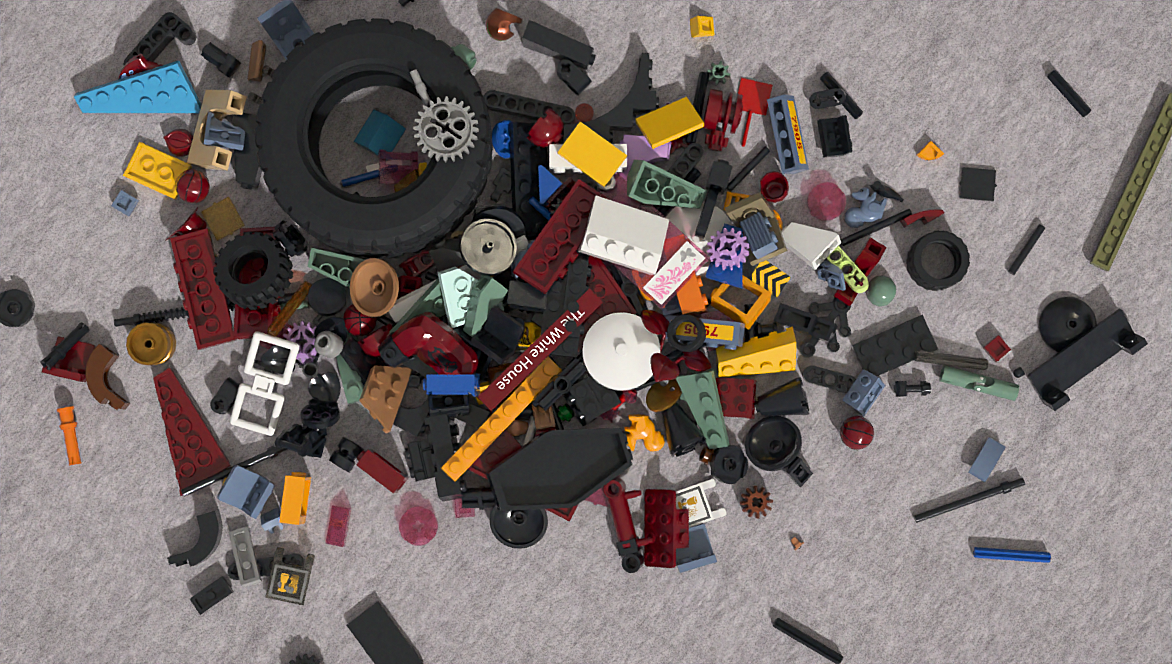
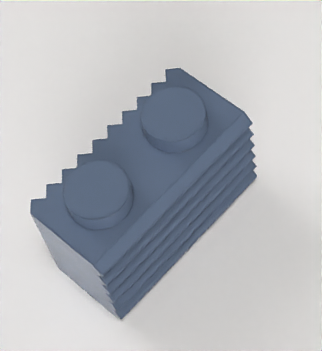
(758, 235)

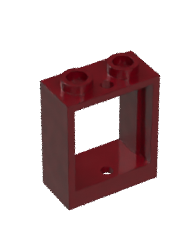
(381, 470)

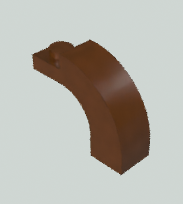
(97, 377)

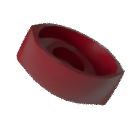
(179, 142)

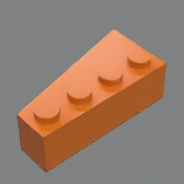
(691, 297)

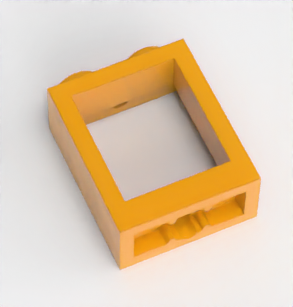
(734, 313)
(295, 498)

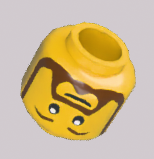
(531, 334)

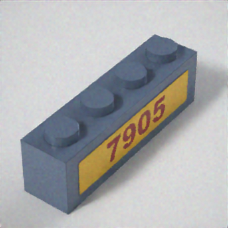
(787, 134)
(717, 333)

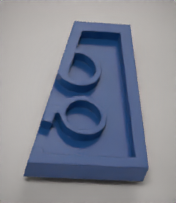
(727, 276)

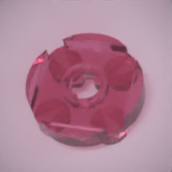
(834, 195)
(427, 532)

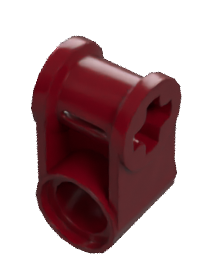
(417, 265)

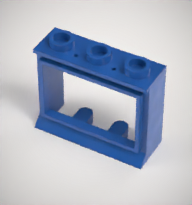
(452, 384)

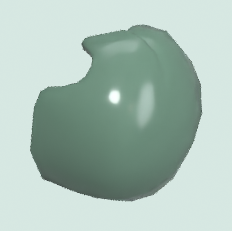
(881, 291)

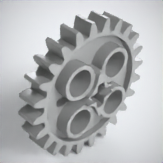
(456, 114)

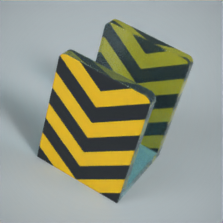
(769, 278)

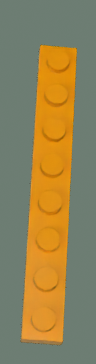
(500, 419)

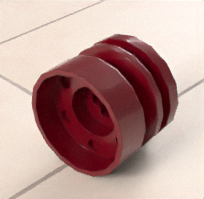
(722, 111)

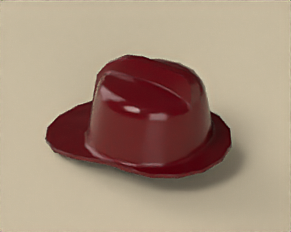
(192, 224)

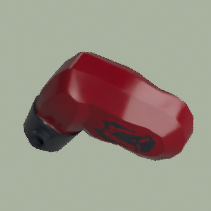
(433, 344)

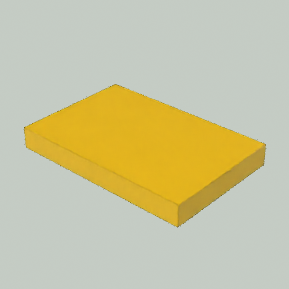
(669, 122)
(592, 154)
(155, 169)

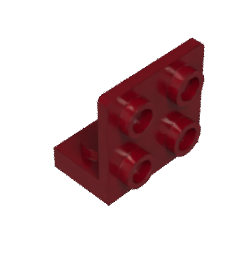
(74, 363)
(737, 397)

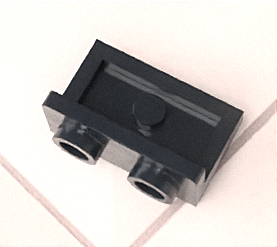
(834, 136)

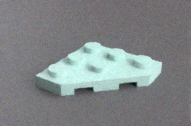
(456, 294)

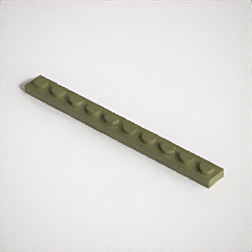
(1135, 188)

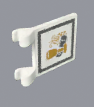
(697, 503)

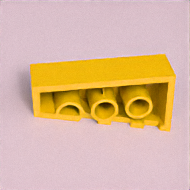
(759, 355)

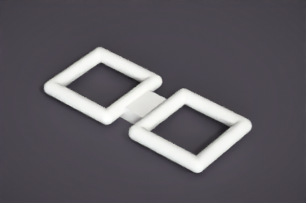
(264, 383)

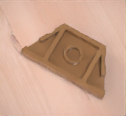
(384, 393)

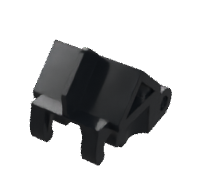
(303, 440)

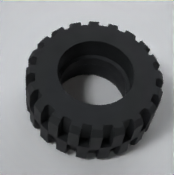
(241, 251)

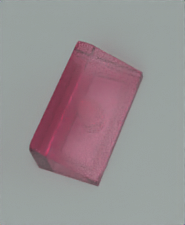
(338, 526)

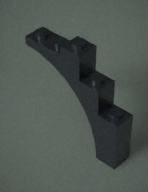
(621, 117)

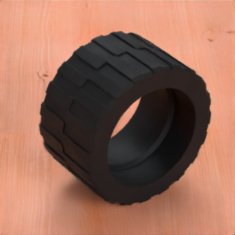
(959, 253)

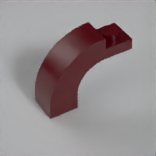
(865, 261)

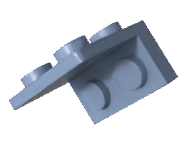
(699, 550)

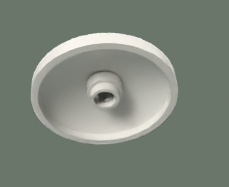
(686, 221)
(619, 351)

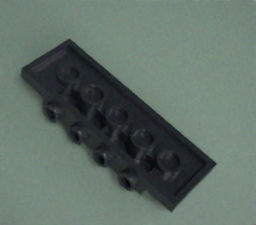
(563, 297)

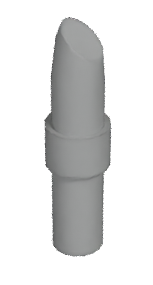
(420, 87)

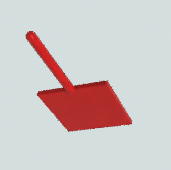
(754, 100)

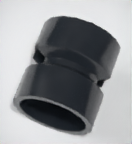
(340, 458)

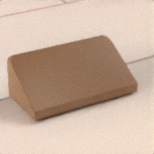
(256, 61)

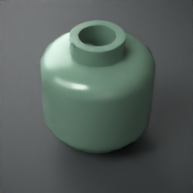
(466, 54)

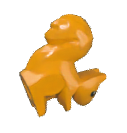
(644, 429)

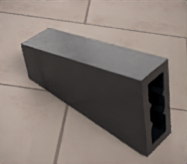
(557, 45)
(246, 162)

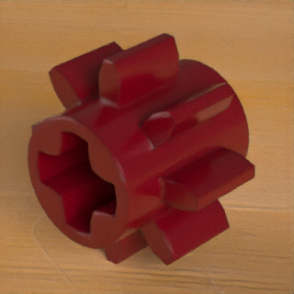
(716, 140)

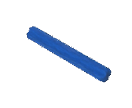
(1016, 555)

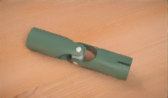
(976, 382)

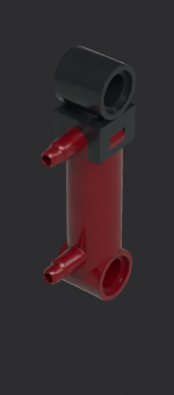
(628, 542)

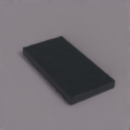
(382, 638)

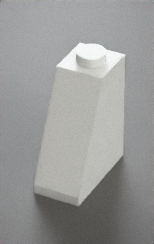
(810, 243)

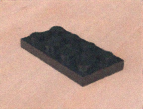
(894, 346)

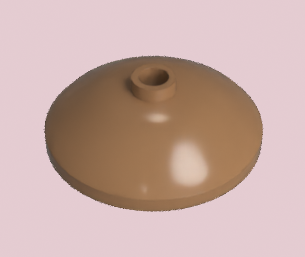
(374, 287)

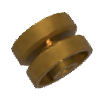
(148, 353)

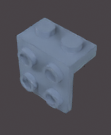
(246, 490)

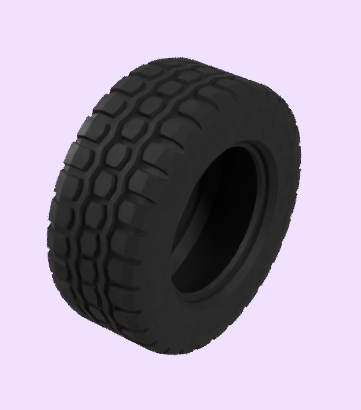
(308, 90)

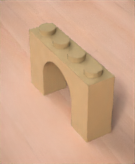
(221, 104)

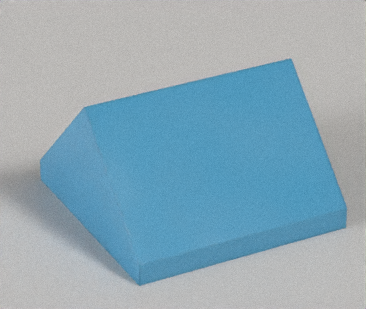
(379, 133)

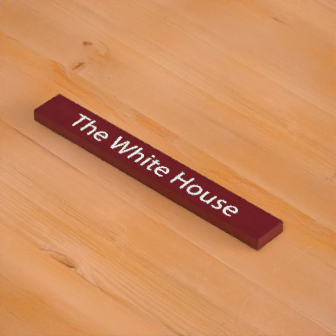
(537, 351)

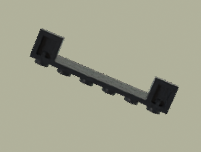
(1083, 357)

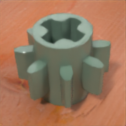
(717, 78)

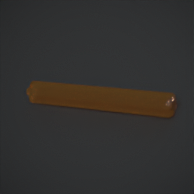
(289, 309)

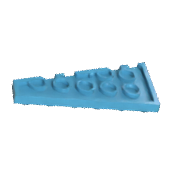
(152, 91)

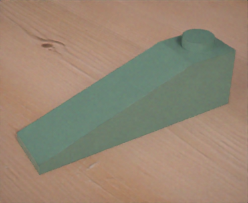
(350, 379)

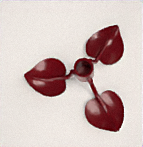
(661, 365)

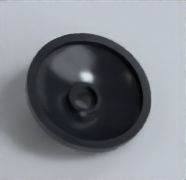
(1055, 322)
(767, 435)
(517, 531)

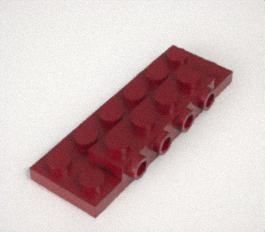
(558, 240)
(203, 299)
(246, 320)

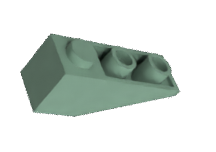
(483, 297)

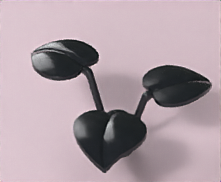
(325, 386)

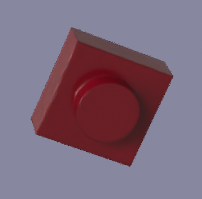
(996, 348)

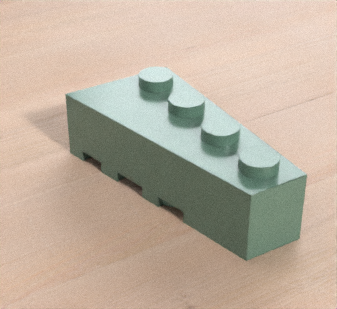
(334, 264)

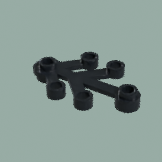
(842, 312)

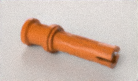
(68, 426)

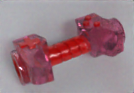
(629, 396)

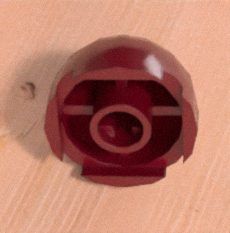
(547, 130)
(374, 339)

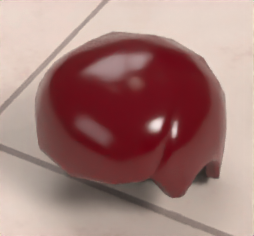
(774, 186)

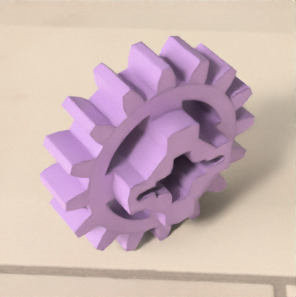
(722, 253)
(302, 333)

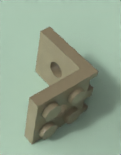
(756, 203)

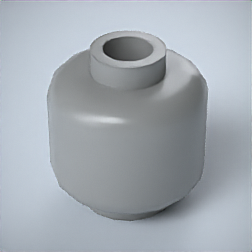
(328, 344)

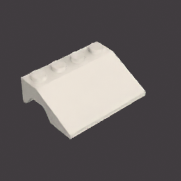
(624, 235)

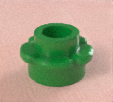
(565, 413)

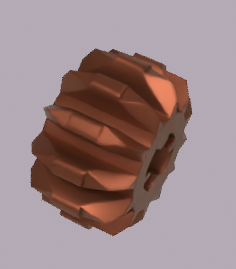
(763, 504)

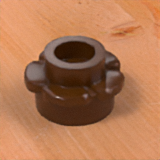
(706, 455)

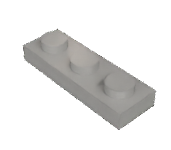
(245, 557)

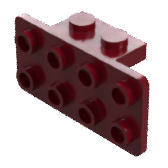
(666, 526)

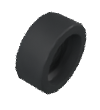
(671, 333)

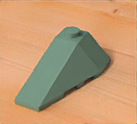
(658, 187)

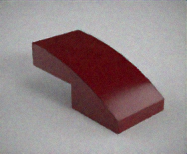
(925, 216)

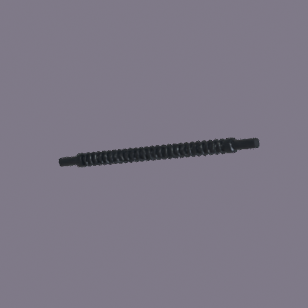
(139, 319)

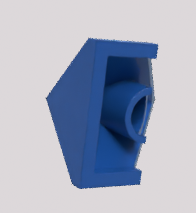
(547, 184)

